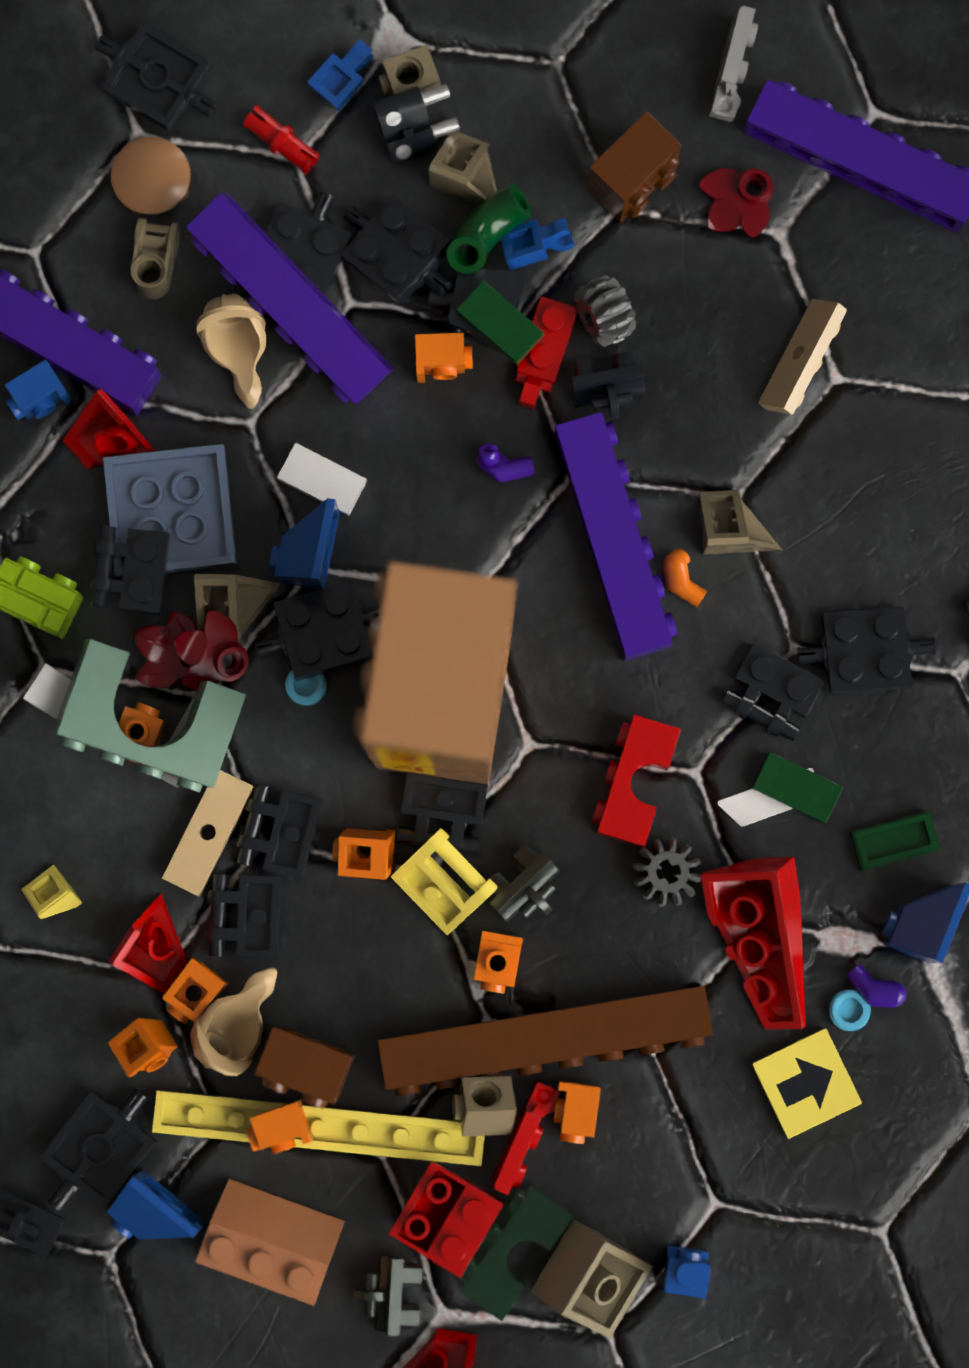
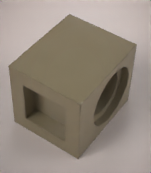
(414, 61)
(485, 1106)

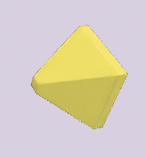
(50, 894)

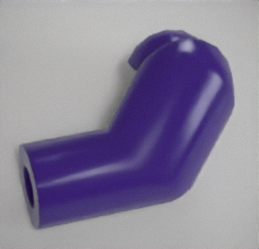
(502, 468)
(876, 992)

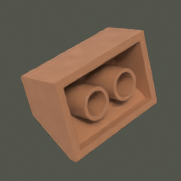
(270, 1241)

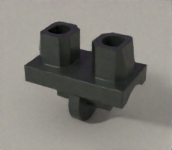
(528, 889)
(384, 1295)

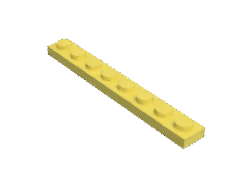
(331, 1128)

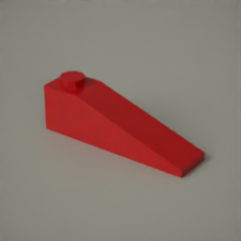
(761, 923)

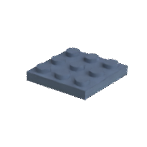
(175, 494)

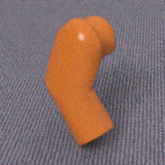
(677, 577)

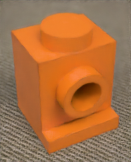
(442, 356)
(148, 718)
(355, 863)
(492, 945)
(195, 974)
(146, 1051)
(577, 1111)
(279, 1128)

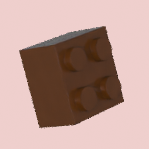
(634, 168)
(305, 1066)

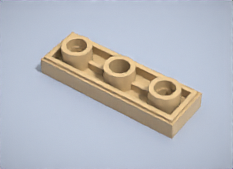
(802, 356)
(195, 855)

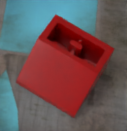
(446, 1218)

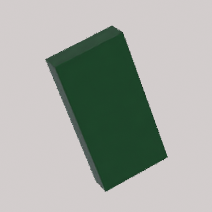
(500, 322)
(797, 787)
(895, 840)

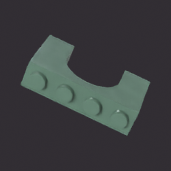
(90, 720)

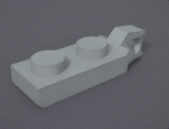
(733, 67)

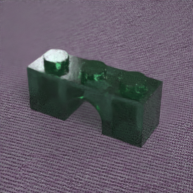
(532, 1218)

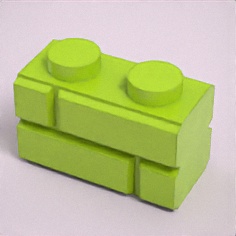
(36, 598)

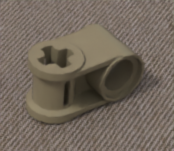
(154, 250)

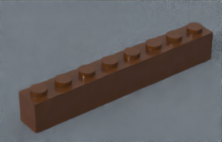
(545, 1038)

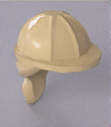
(235, 340)
(233, 1026)

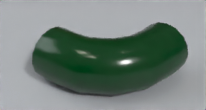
(486, 227)

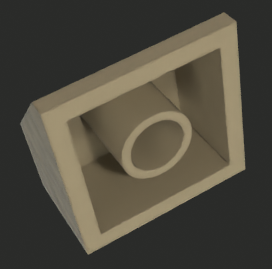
(591, 1279)

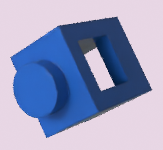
(36, 392)
(686, 1272)

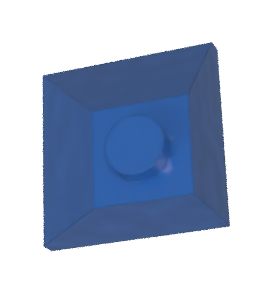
(307, 548)
(927, 924)
(152, 1211)

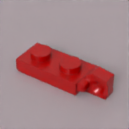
(542, 364)
(524, 1135)

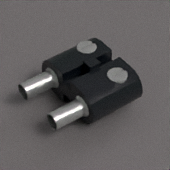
(406, 123)

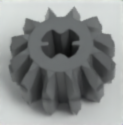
(605, 310)
(672, 859)

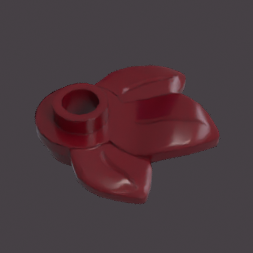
(734, 204)
(157, 646)
(207, 647)

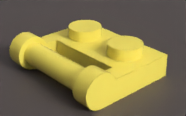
(435, 890)

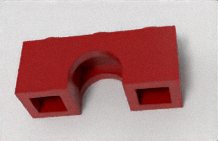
(644, 745)

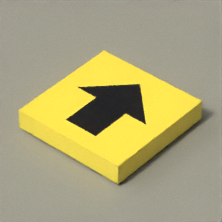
(806, 1083)

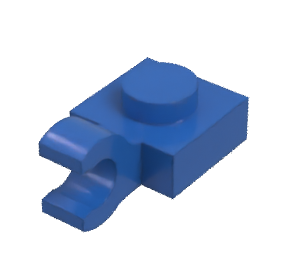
(338, 79)
(529, 242)

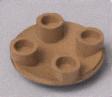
(150, 175)

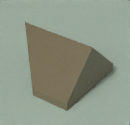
(463, 169)
(730, 525)
(232, 595)

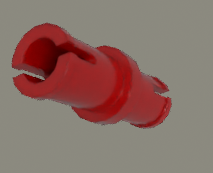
(281, 139)

